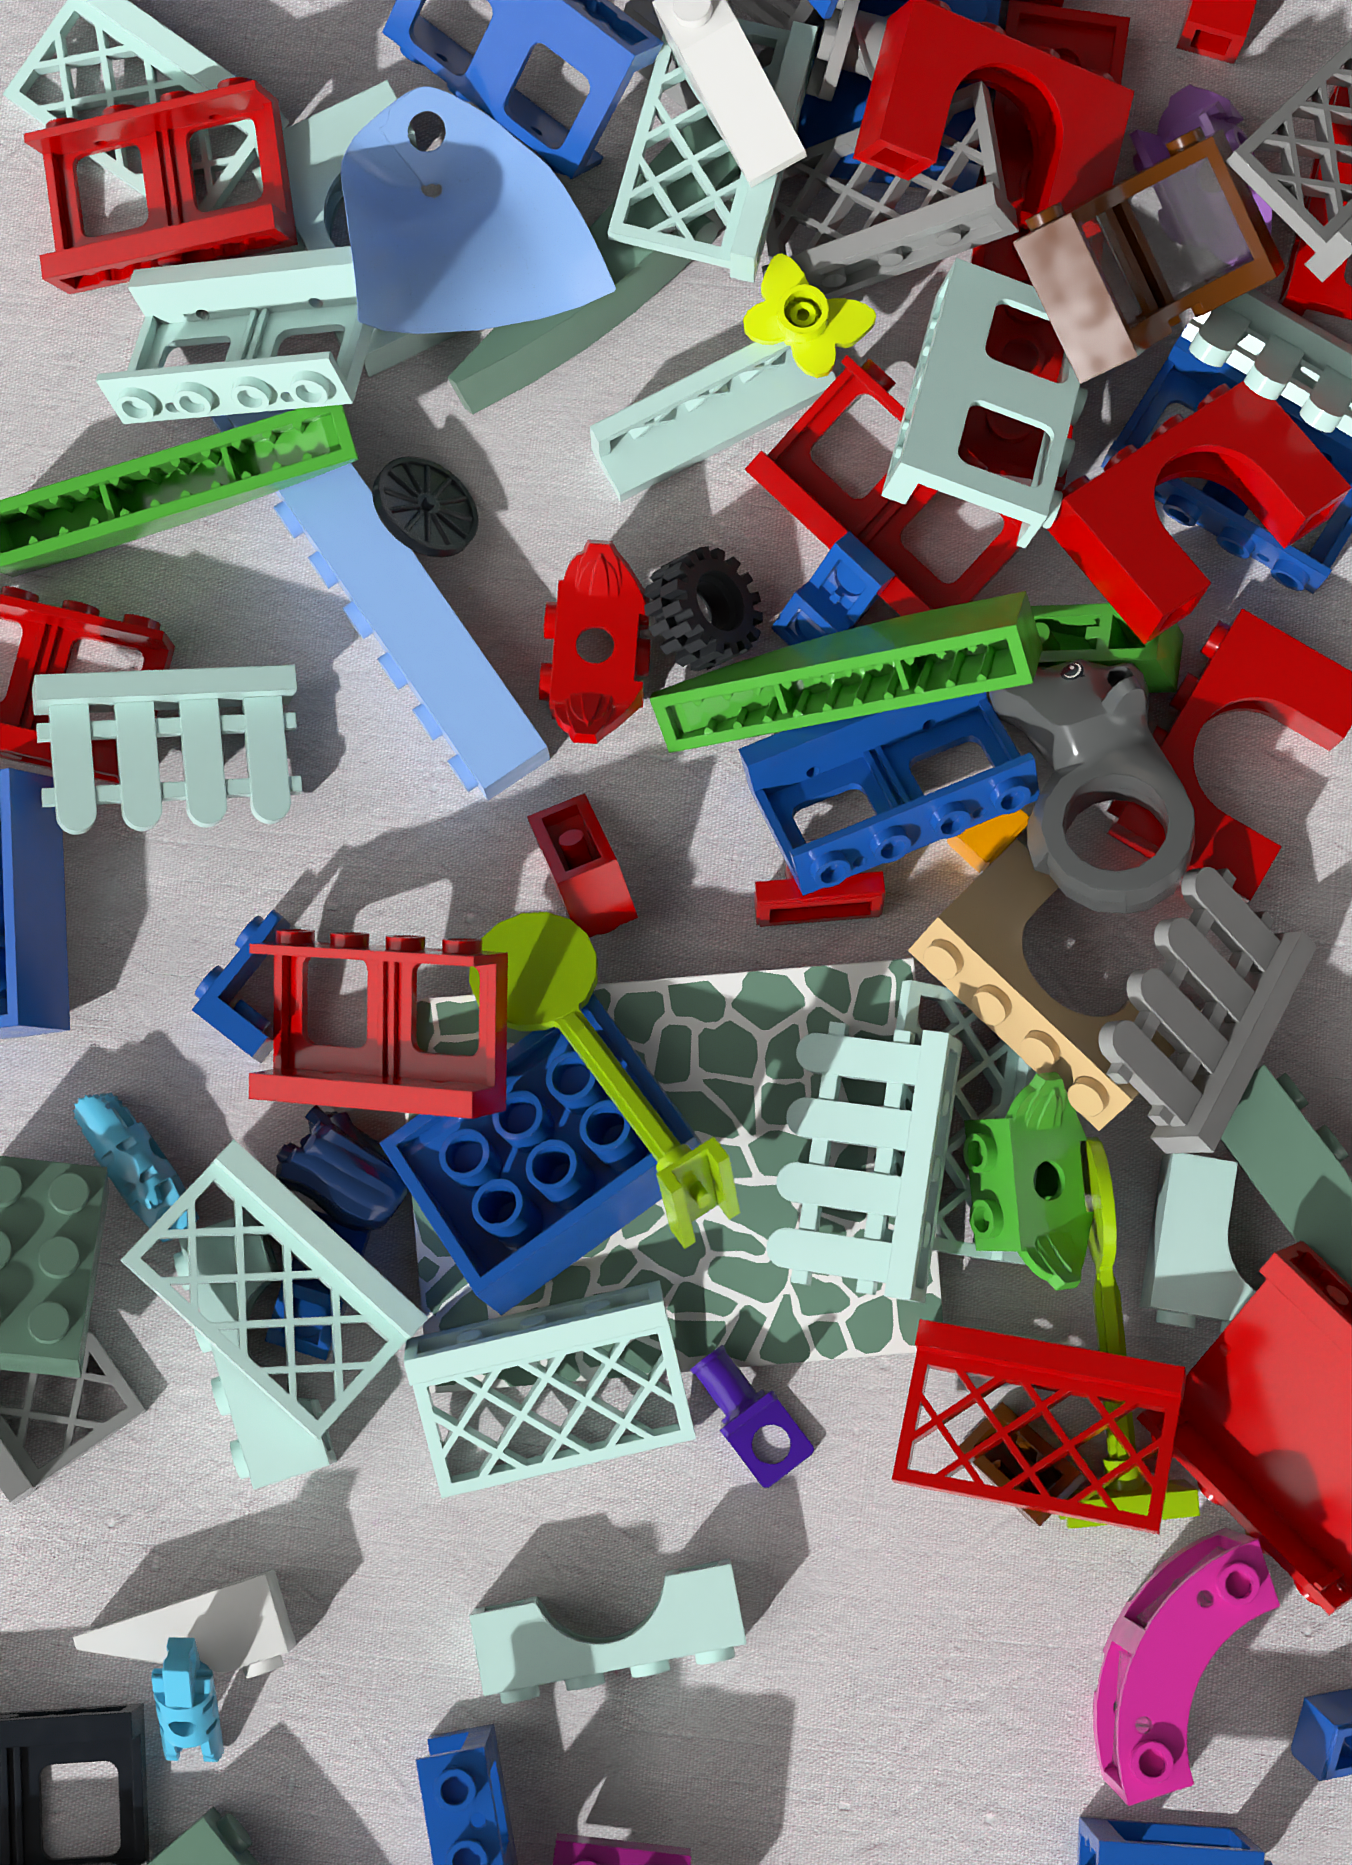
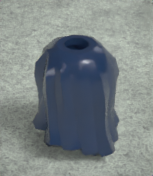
(342, 1172)

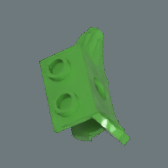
(1007, 1212)

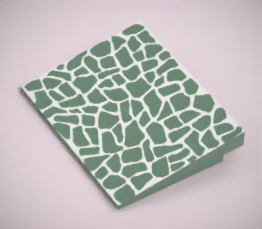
(732, 1071)

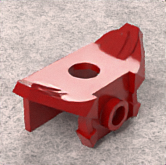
(605, 595)

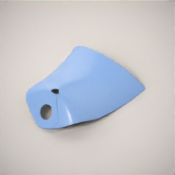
(481, 254)

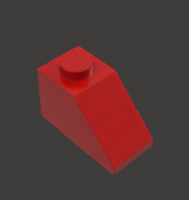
(583, 866)

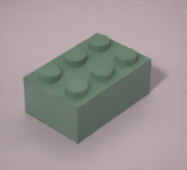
(48, 1262)

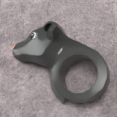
(1098, 741)

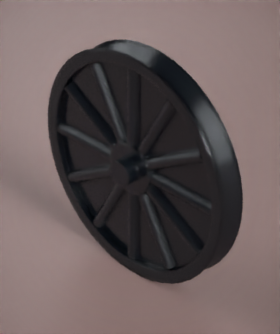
(425, 506)

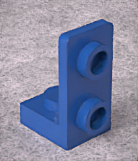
(218, 988)

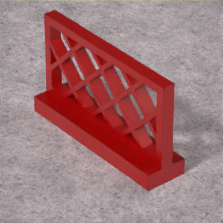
(1049, 1368)

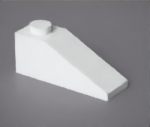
(731, 85)
(232, 1627)

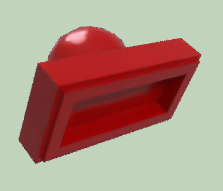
(854, 898)

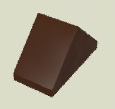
(1001, 1467)

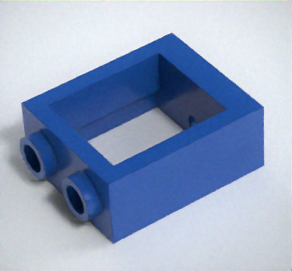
(1160, 1843)

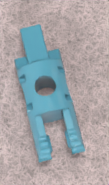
(131, 1157)
(187, 1702)

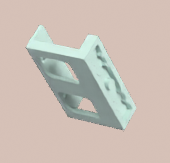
(254, 308)
(960, 374)

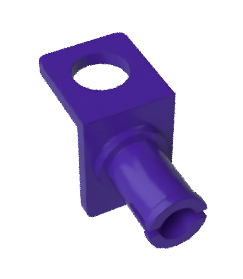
(747, 1413)

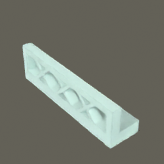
(701, 416)

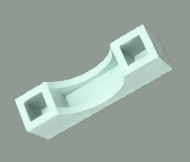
(269, 1440)
(526, 1647)

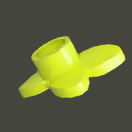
(805, 318)

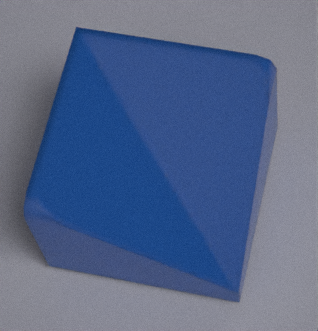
(1325, 1735)

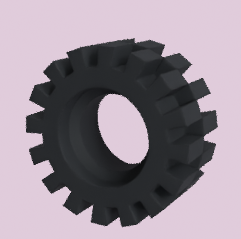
(681, 619)

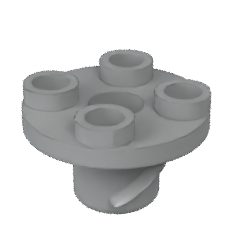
(848, 43)

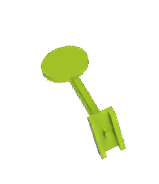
(548, 985)
(1130, 1491)

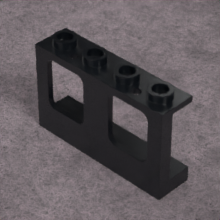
(63, 1737)

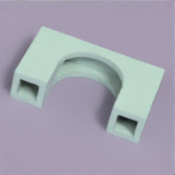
(314, 168)
(1188, 1247)

